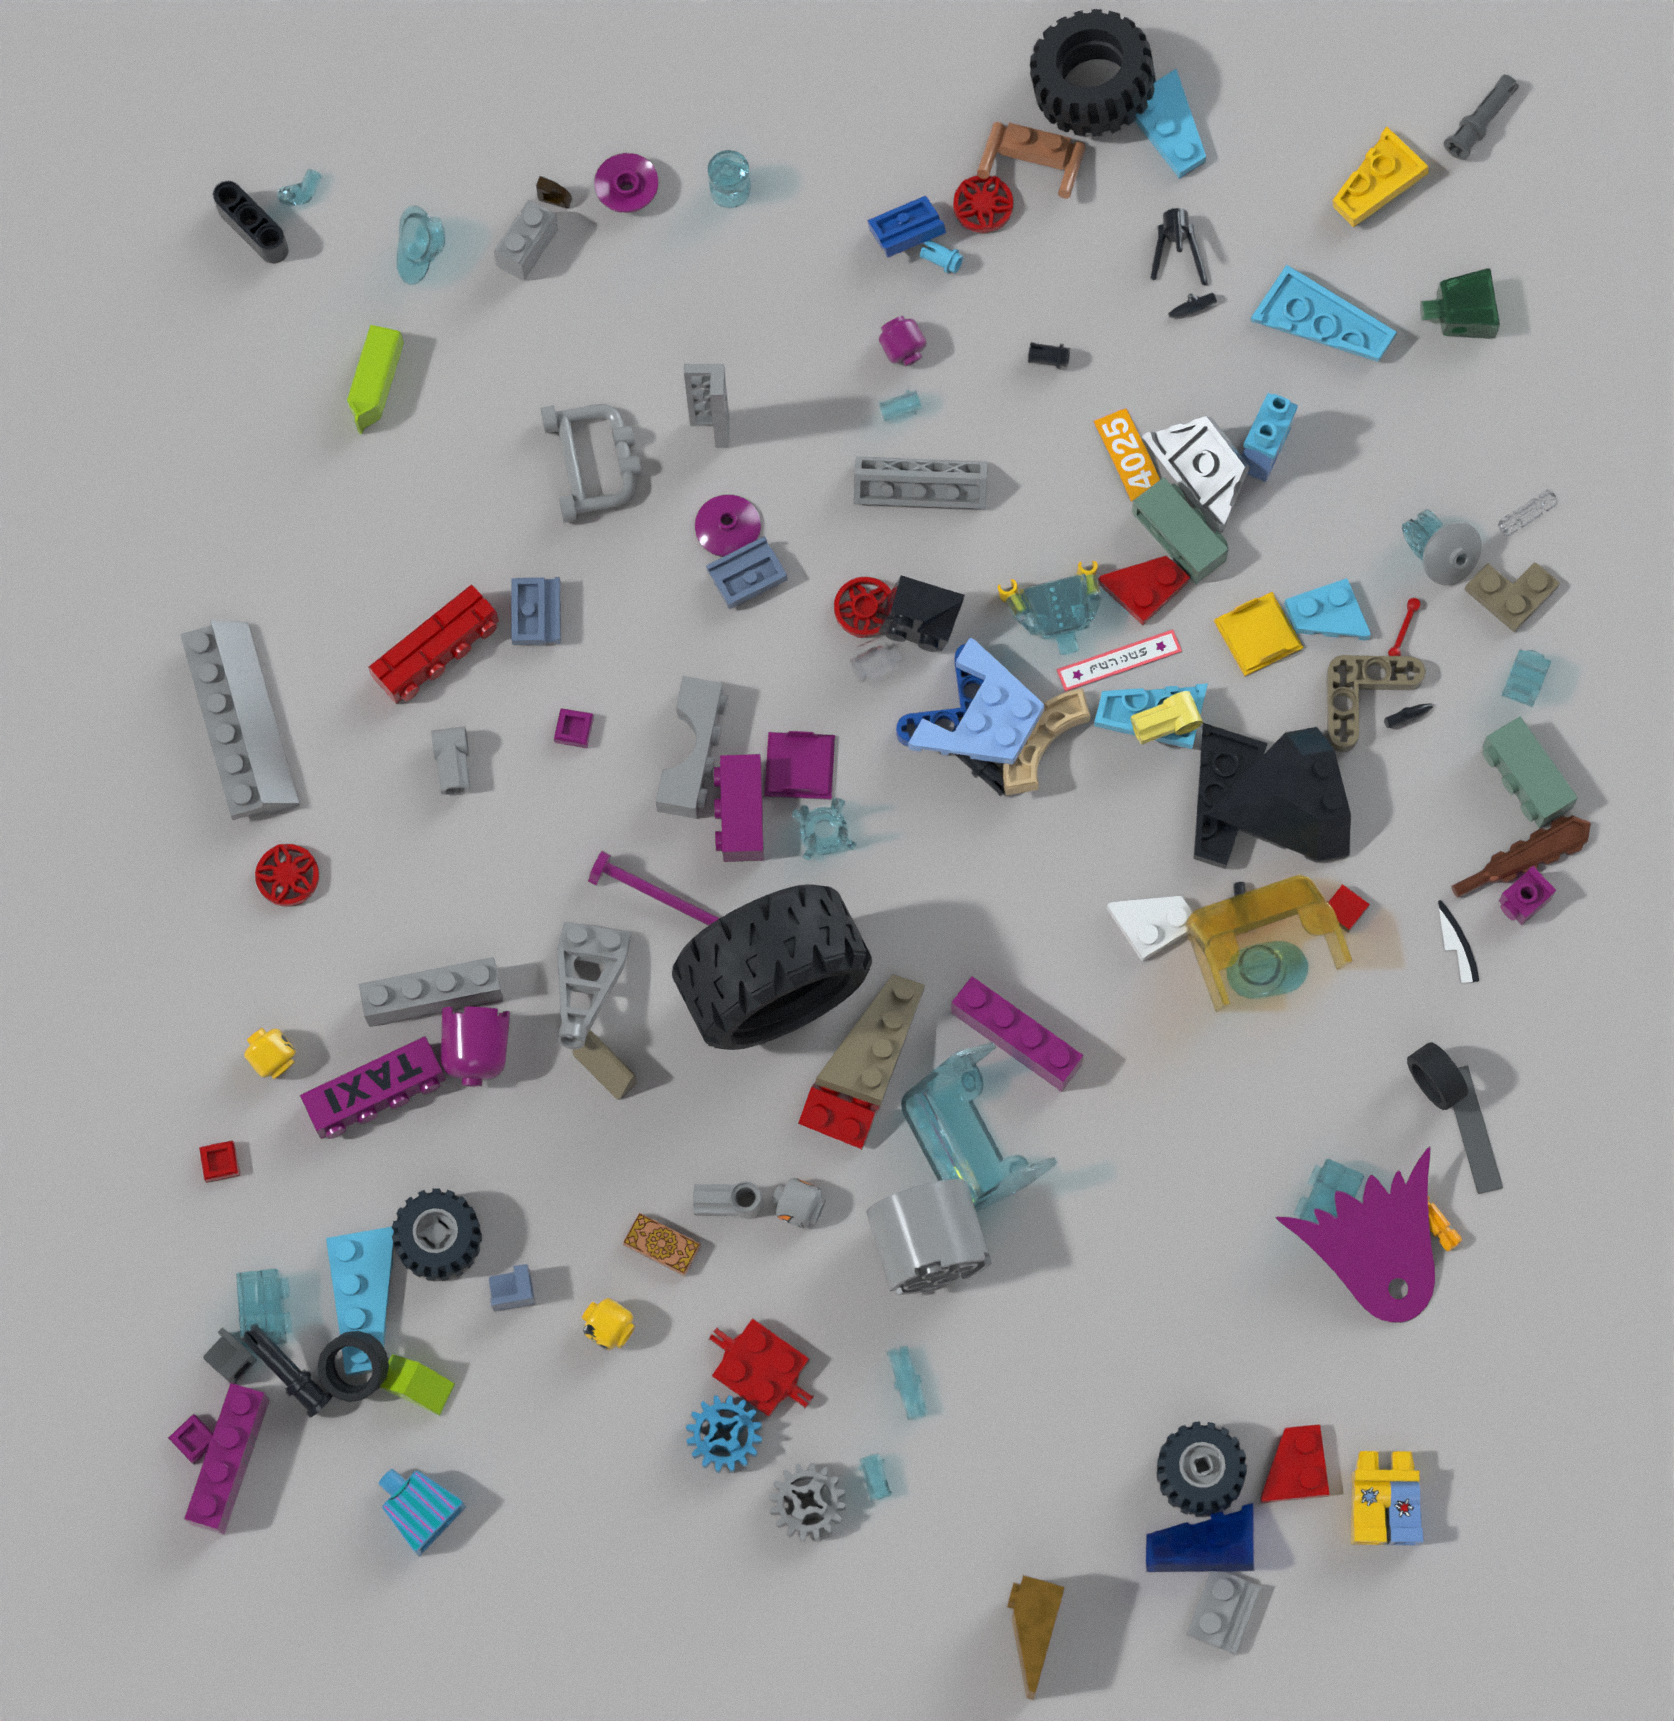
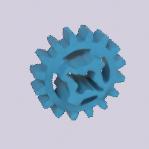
(711, 1444)

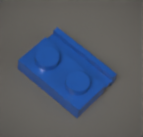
(906, 226)

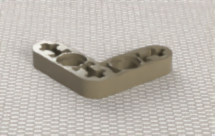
(1358, 680)

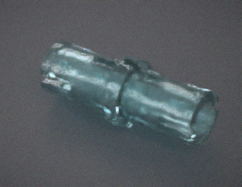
(907, 1382)

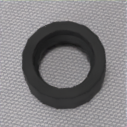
(1437, 1076)
(331, 1379)

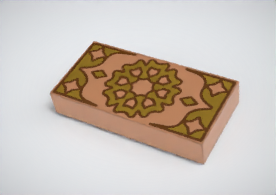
(661, 1244)

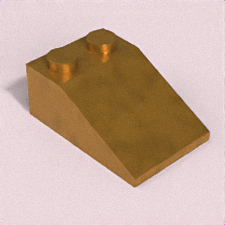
(1033, 1620)

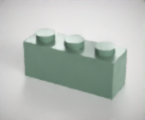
(1180, 530)
(1528, 772)

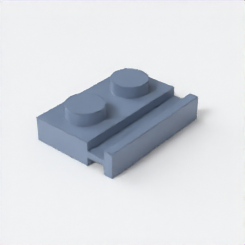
(746, 572)
(535, 611)

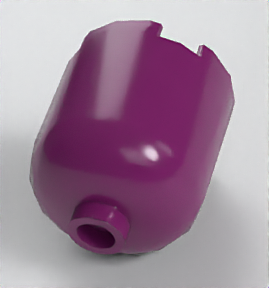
(474, 1043)

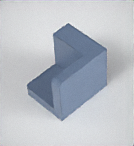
(512, 1289)

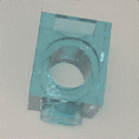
(1526, 677)

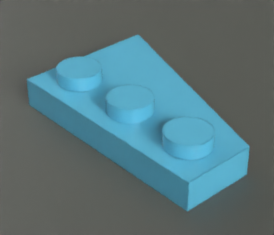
(1171, 126)
(1118, 706)

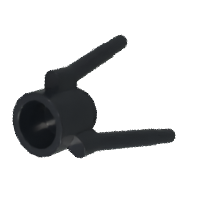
(1176, 229)

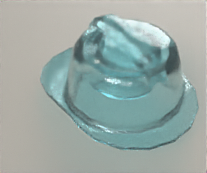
(419, 243)
(1267, 970)

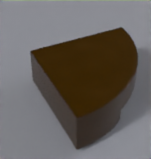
(552, 193)

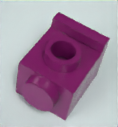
(1521, 909)

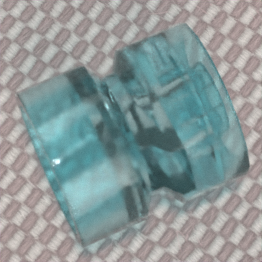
(729, 179)

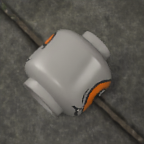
(798, 1203)

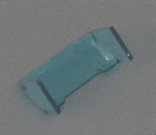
(955, 1135)

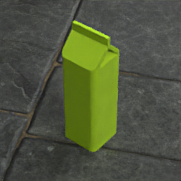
(374, 375)

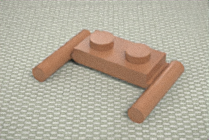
(1034, 147)

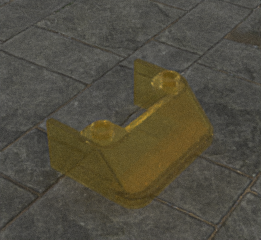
(1216, 925)

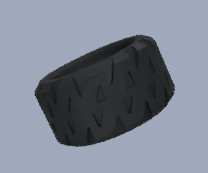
(771, 966)

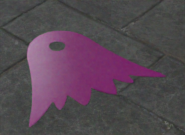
(1378, 1243)

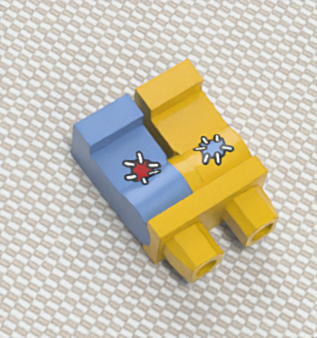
(1390, 1490)

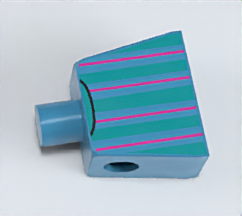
(419, 1508)

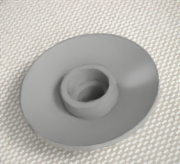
(1452, 553)

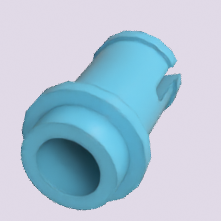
(942, 256)

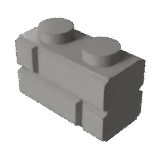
(526, 240)

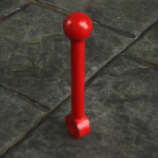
(1413, 606)

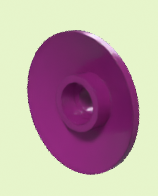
(621, 171)
(722, 538)

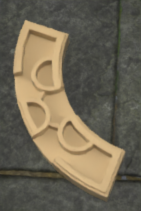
(1059, 715)

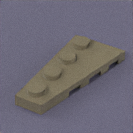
(873, 1046)

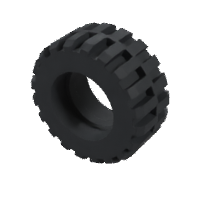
(1085, 39)

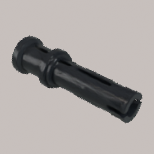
(297, 1382)

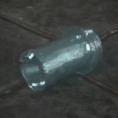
(900, 405)
(875, 1476)

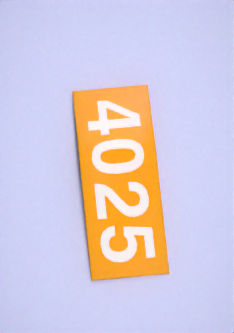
(1127, 452)

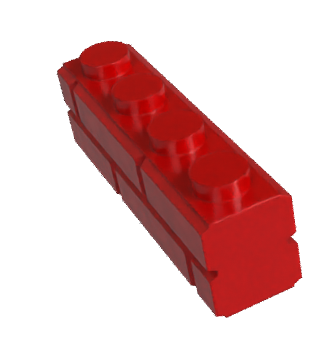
(434, 644)

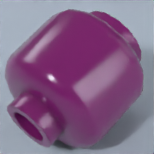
(902, 341)

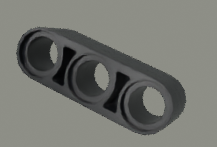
(245, 209)

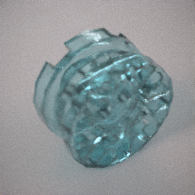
(1420, 530)

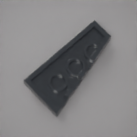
(1223, 762)

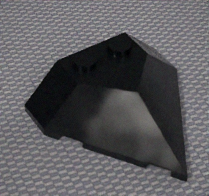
(1292, 798)

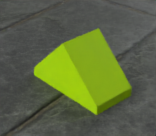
(417, 1384)

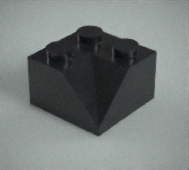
(920, 614)

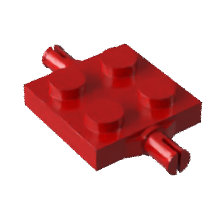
(761, 1367)

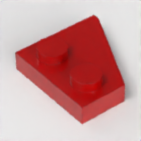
(1145, 586)
(1297, 1467)

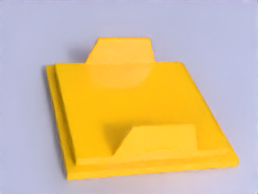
(1258, 633)

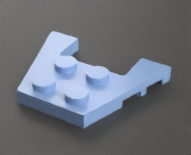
(996, 720)

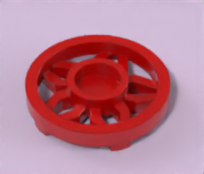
(983, 203)
(863, 606)
(287, 875)

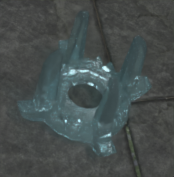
(823, 845)

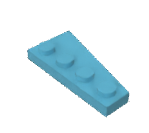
(1316, 314)
(361, 1283)

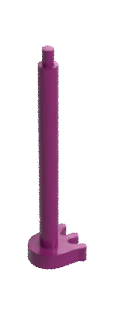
(603, 866)

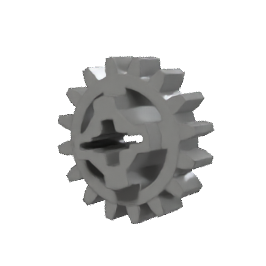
(799, 1516)

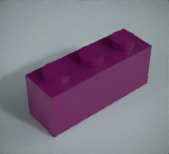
(739, 808)

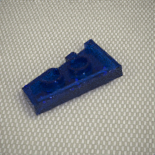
(1207, 1546)

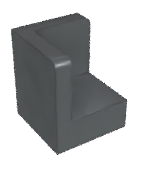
(229, 1357)

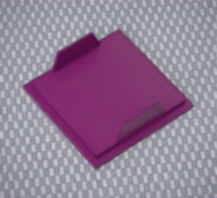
(799, 765)

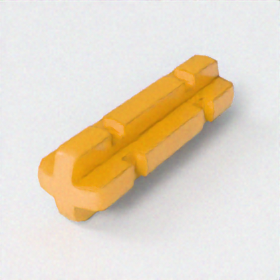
(1440, 1227)

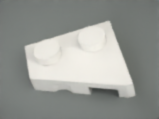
(1151, 922)

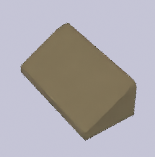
(605, 1066)

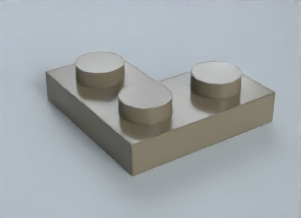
(1510, 601)

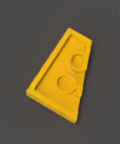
(1382, 176)

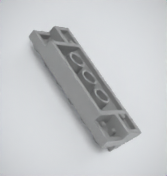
(239, 719)

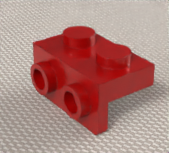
(838, 1115)

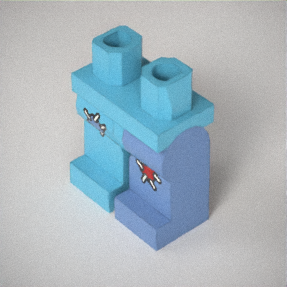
(1268, 435)

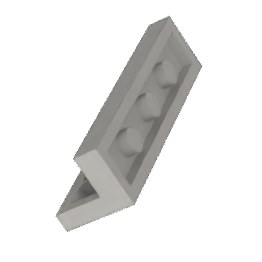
(716, 410)
(920, 482)

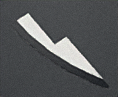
(1455, 940)

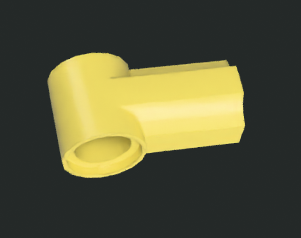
(1175, 715)

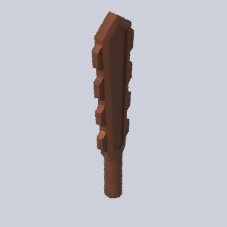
(1544, 846)

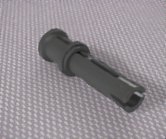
(1474, 126)

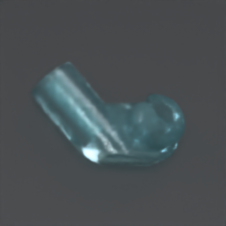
(301, 192)

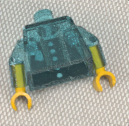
(1057, 606)

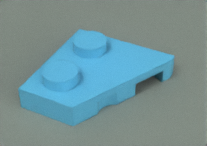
(1328, 611)

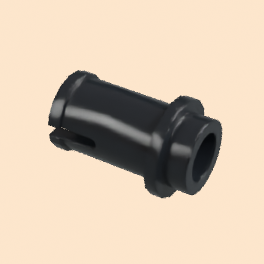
(1049, 354)

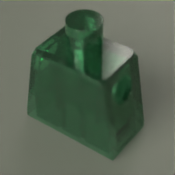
(1465, 306)

